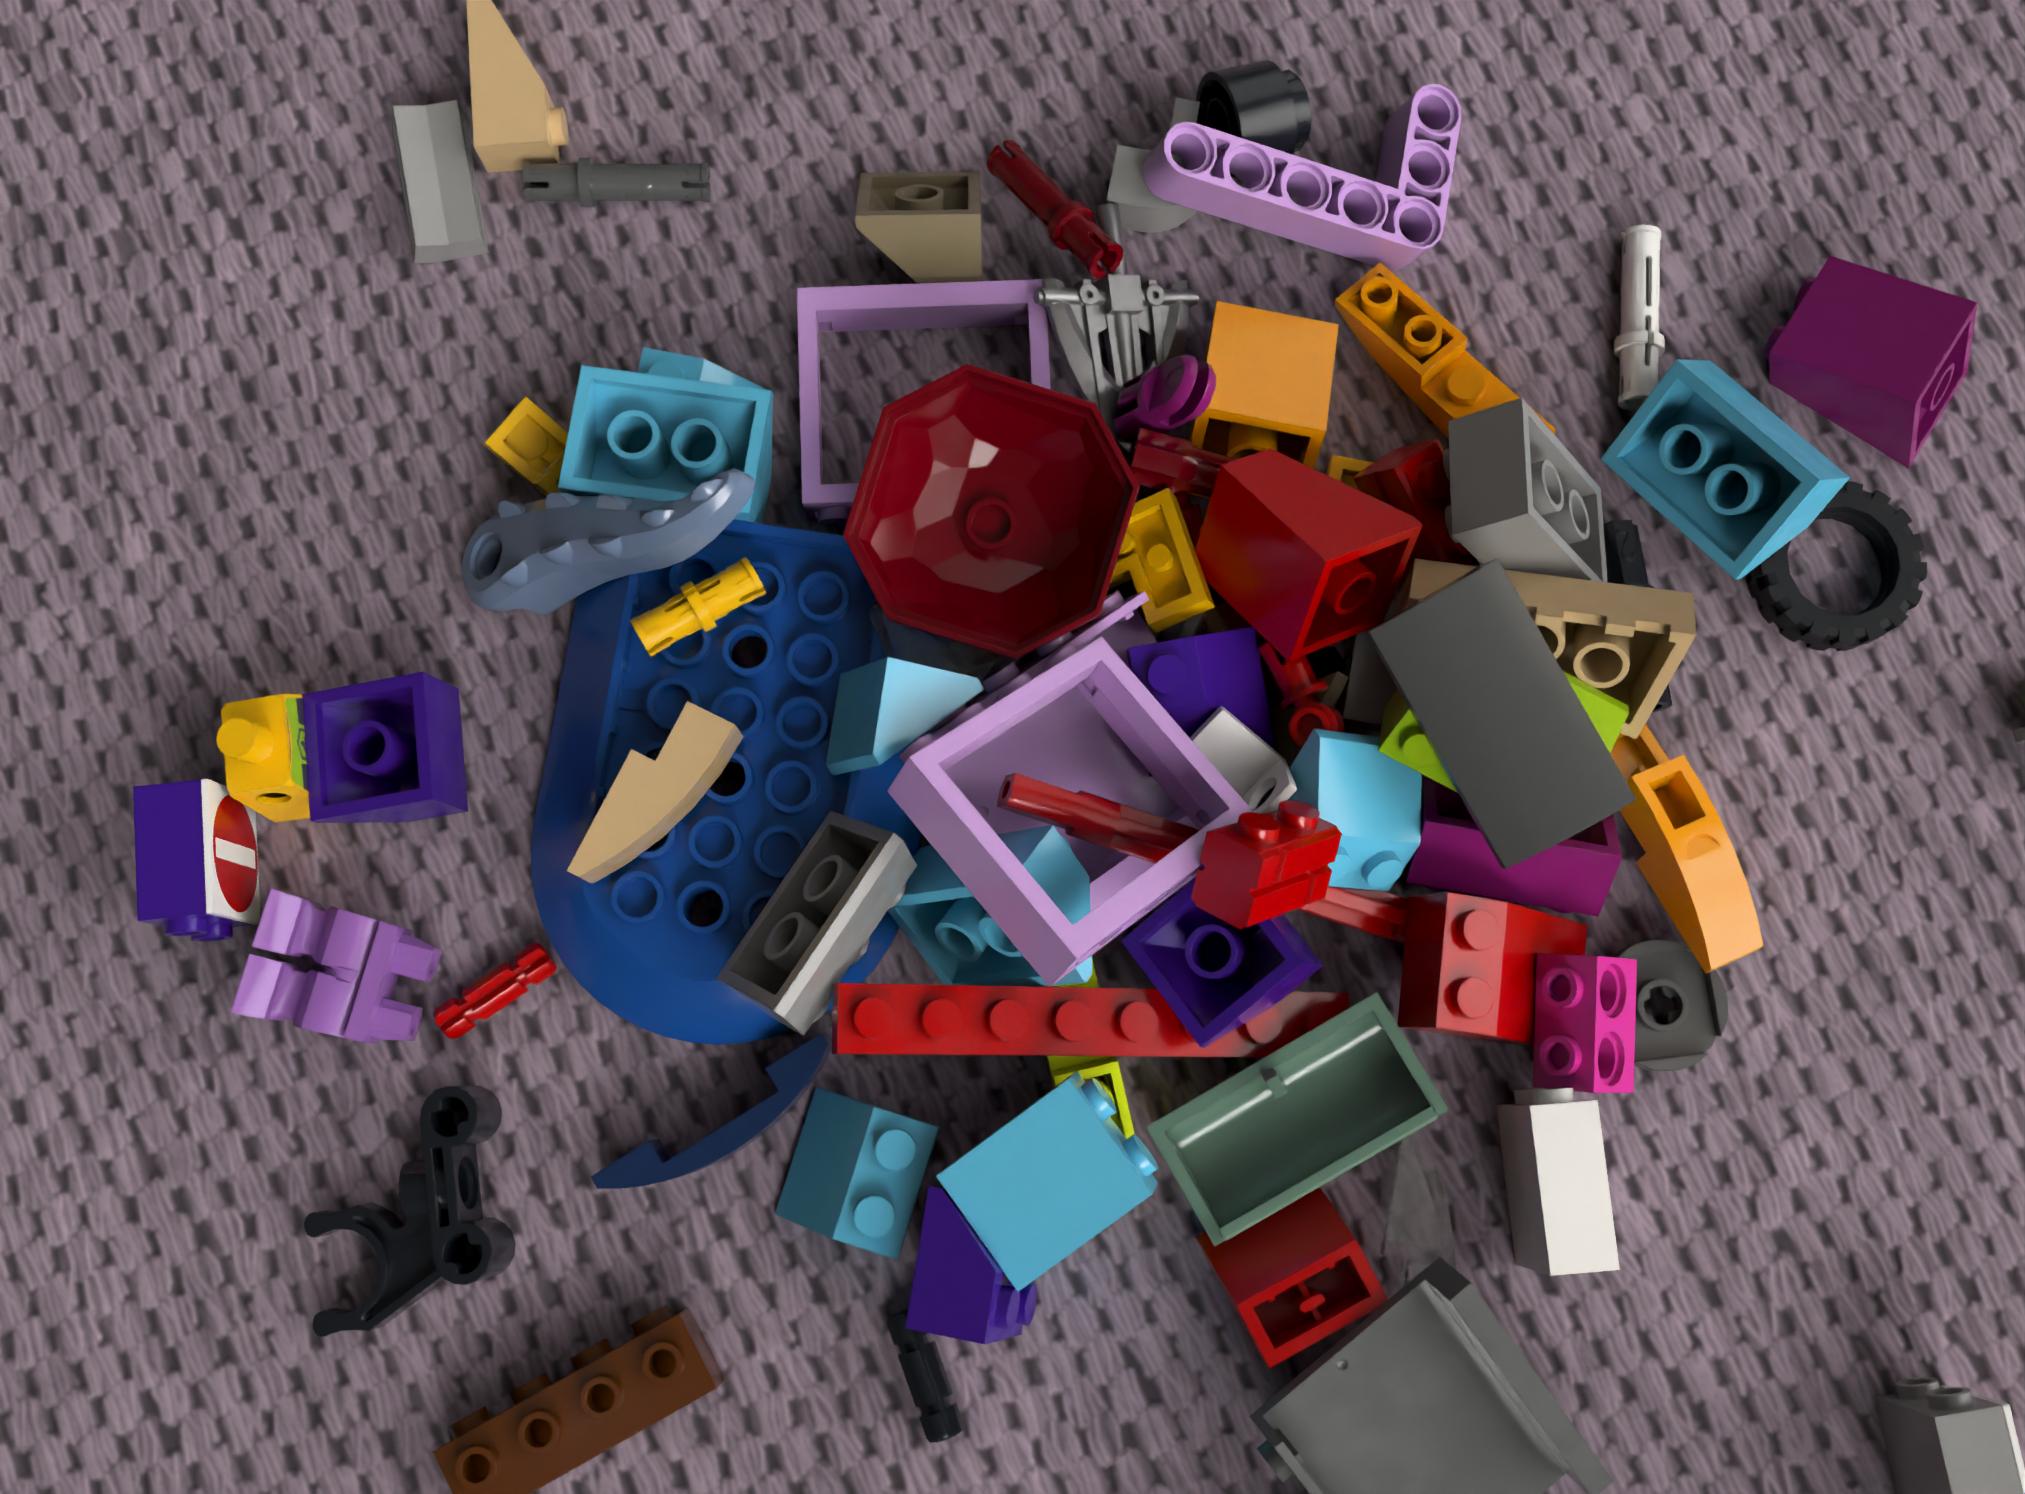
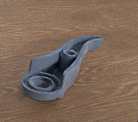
(579, 542)

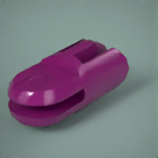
(1165, 396)

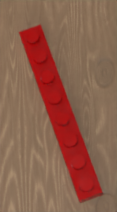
(1051, 1022)

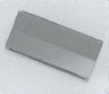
(438, 182)

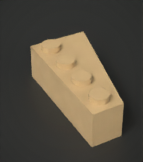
(1600, 632)

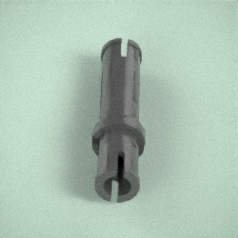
(615, 182)

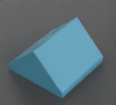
(888, 707)

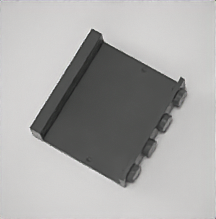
(1425, 1404)

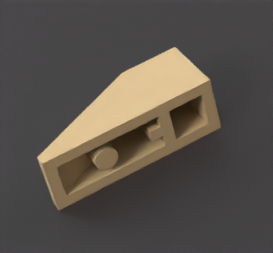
(508, 99)

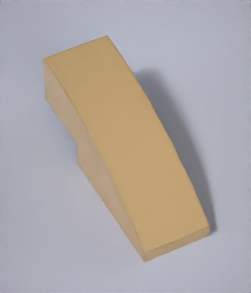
(656, 794)

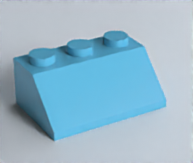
(665, 437)
(1722, 466)
(959, 934)

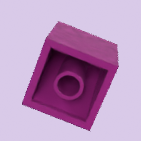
(1873, 354)

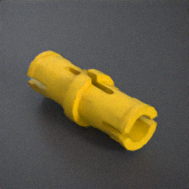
(698, 606)

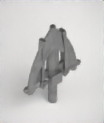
(1122, 311)

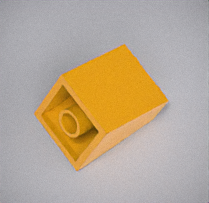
(1269, 384)

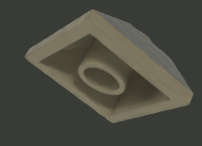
(924, 222)

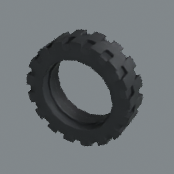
(1898, 591)

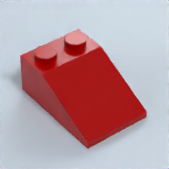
(1475, 965)

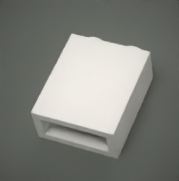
(1557, 1183)

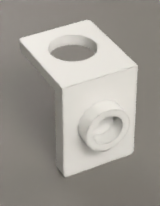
(1245, 761)

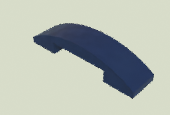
(651, 1162)

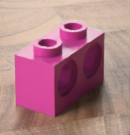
(1585, 1023)

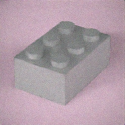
(1522, 496)

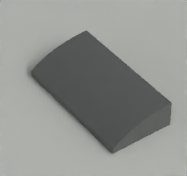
(1500, 715)

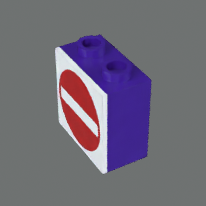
(195, 859)

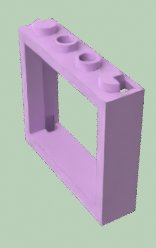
(893, 309)
(989, 866)

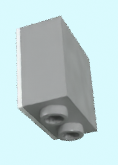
(1949, 1440)

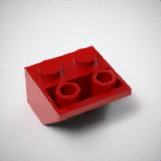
(1294, 1277)

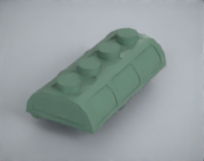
(1297, 1119)

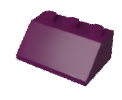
(1457, 858)

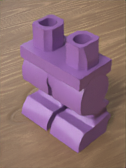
(357, 975)

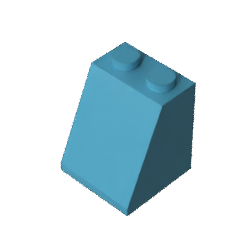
(1050, 1179)

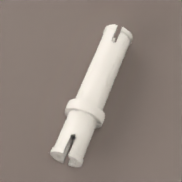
(1639, 336)

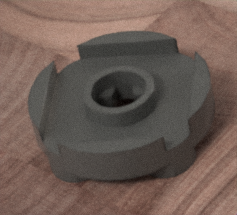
(1698, 1006)

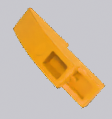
(1419, 349)
(1687, 853)

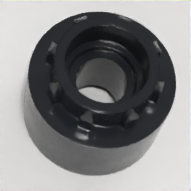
(1256, 105)

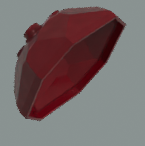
(991, 511)

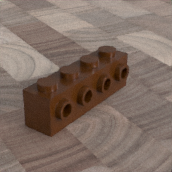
(584, 1412)

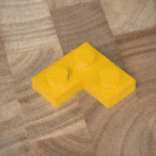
(1162, 562)

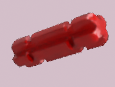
(494, 991)

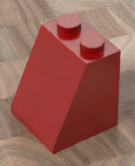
(1302, 552)

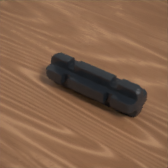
(926, 1380)

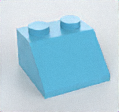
(1368, 799)
(857, 1172)

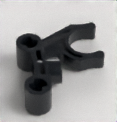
(441, 1214)

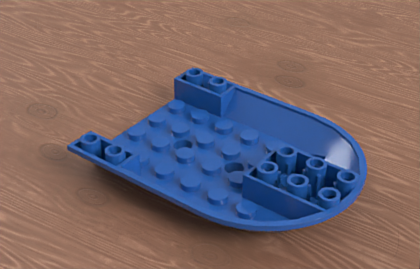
(634, 929)

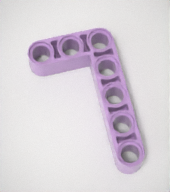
(1416, 142)

